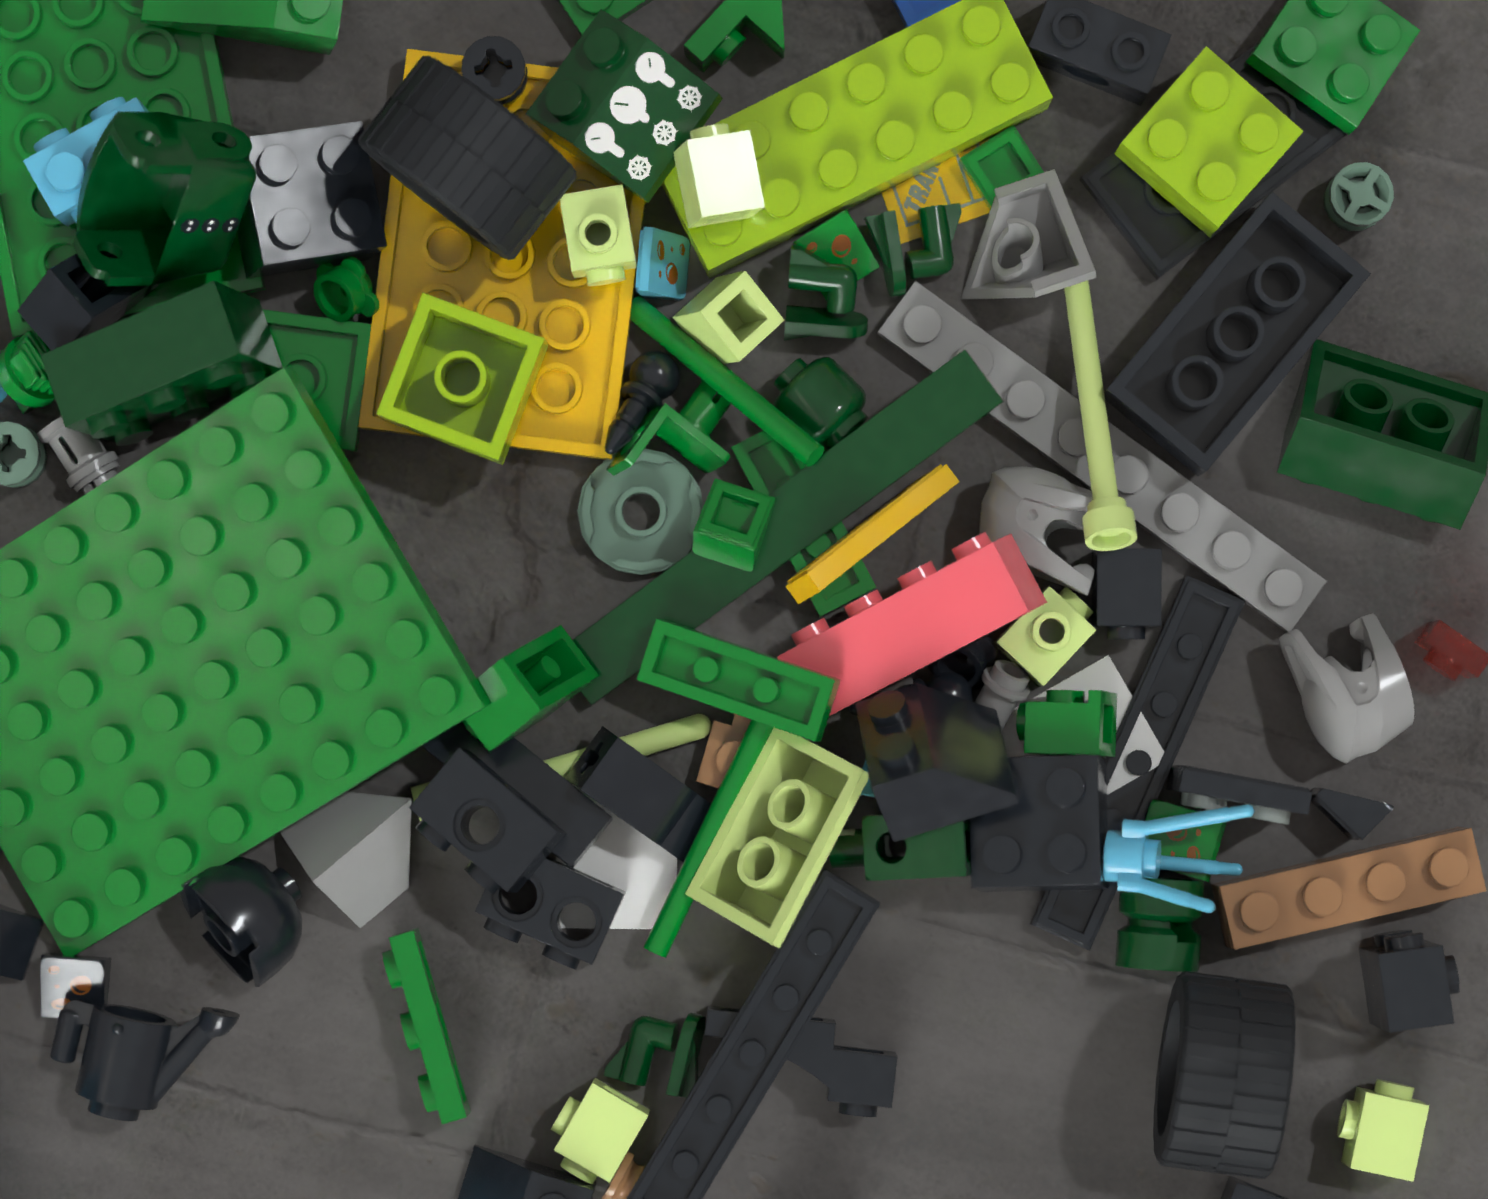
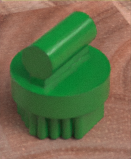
(24, 373)

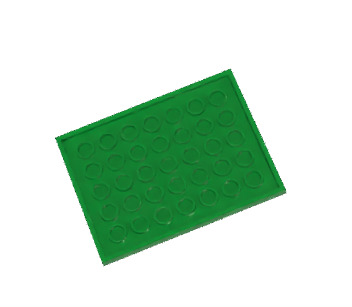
(206, 662)

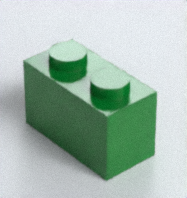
(529, 687)

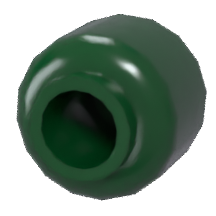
(821, 399)

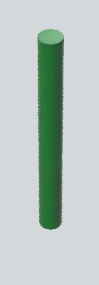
(725, 382)
(677, 903)

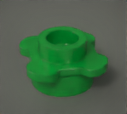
(345, 290)

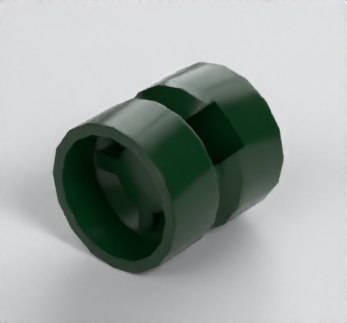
(1159, 931)

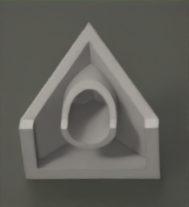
(1028, 243)
(356, 851)

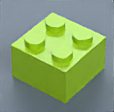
(1208, 141)
(462, 378)

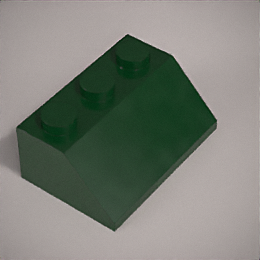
(1387, 435)

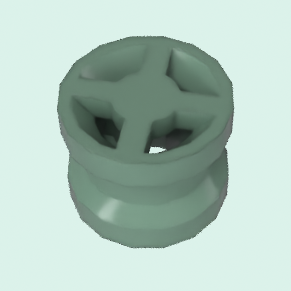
(1365, 186)
(23, 455)

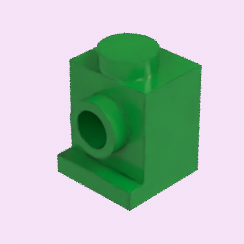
(1068, 724)

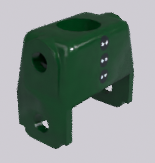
(162, 198)

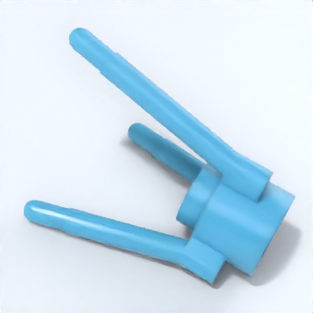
(1133, 856)

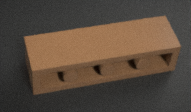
(1348, 887)

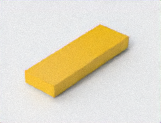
(871, 533)

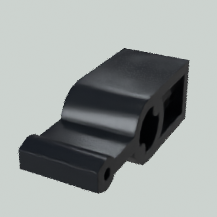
(640, 792)

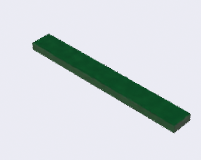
(802, 513)

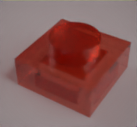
(1451, 652)

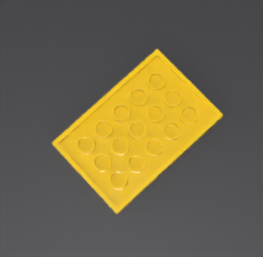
(536, 292)

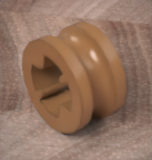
(623, 1178)

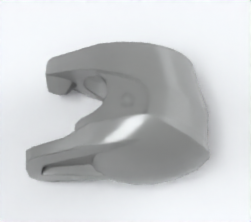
(1030, 507)
(1346, 708)

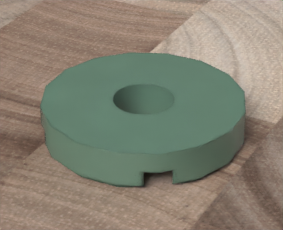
(632, 549)

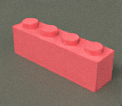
(922, 621)

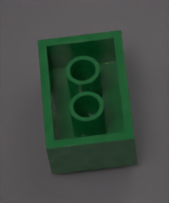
(162, 364)

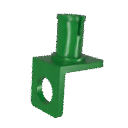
(683, 431)

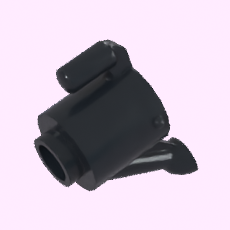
(131, 1052)

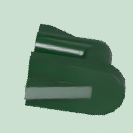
(937, 231)
(840, 281)
(646, 1034)

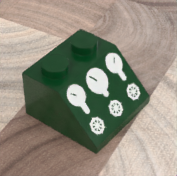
(623, 105)

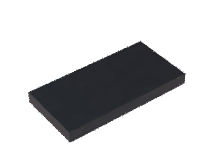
(1161, 231)

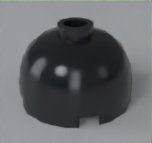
(248, 916)

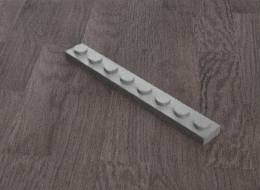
(1159, 495)

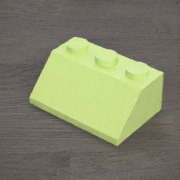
(777, 835)

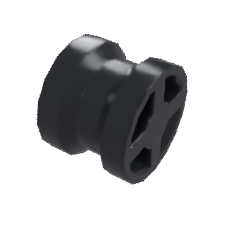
(497, 80)

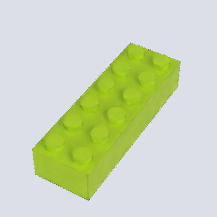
(874, 124)

